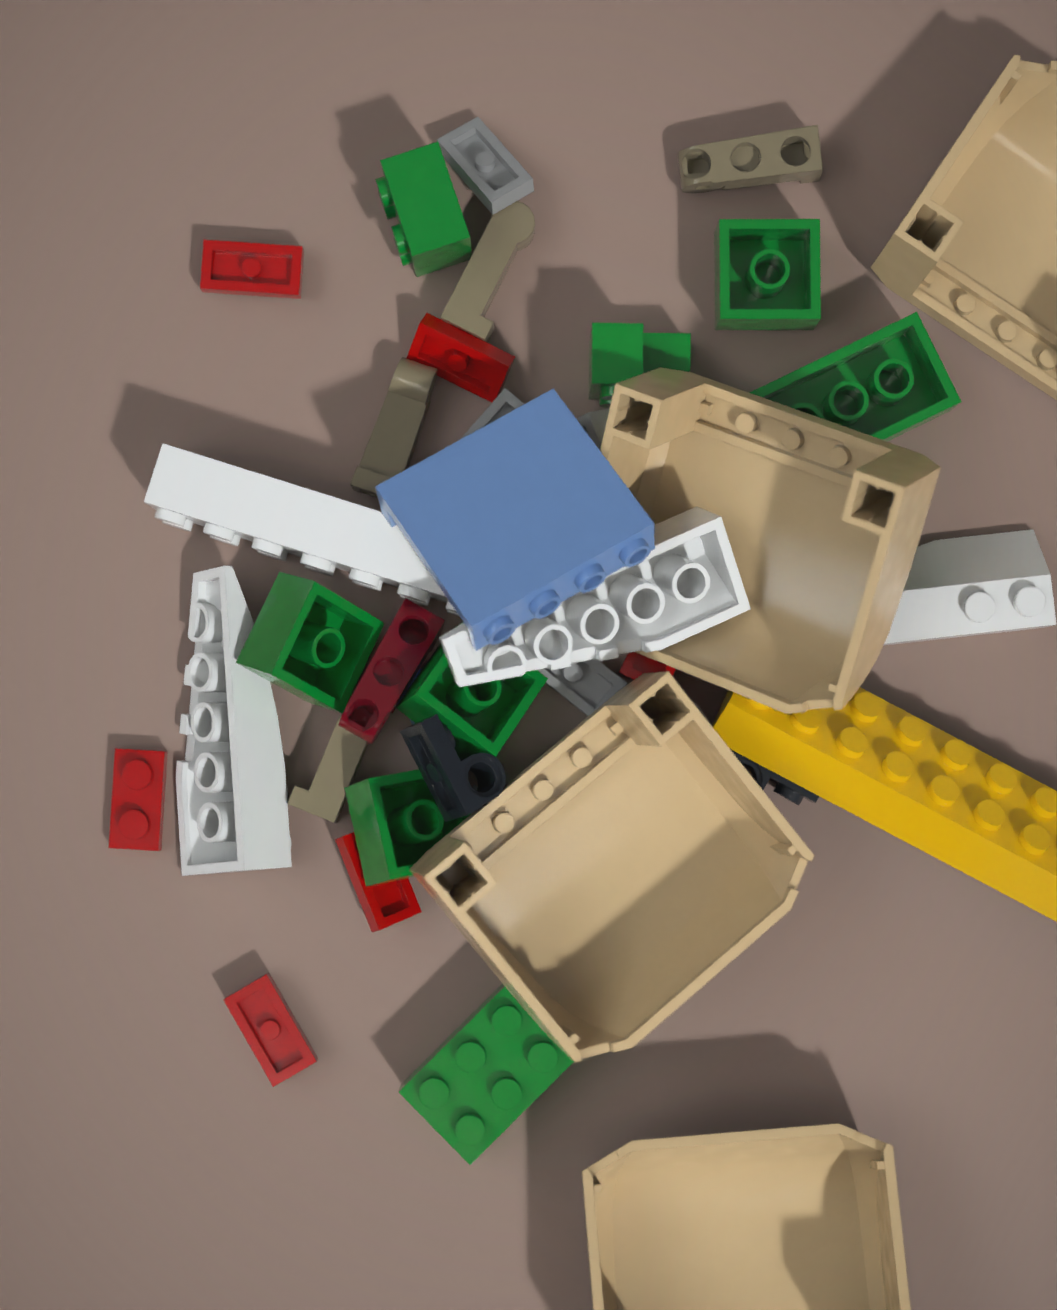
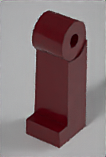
(391, 670)

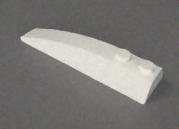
(975, 588)
(668, 597)
(234, 763)

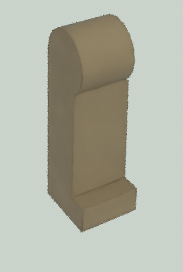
(752, 161)
(505, 234)
(396, 427)
(334, 773)

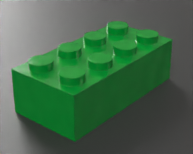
(874, 384)
(484, 1075)

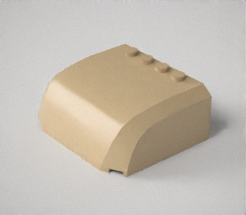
(985, 229)
(812, 518)
(618, 870)
(747, 1223)

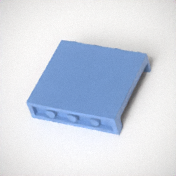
(518, 518)

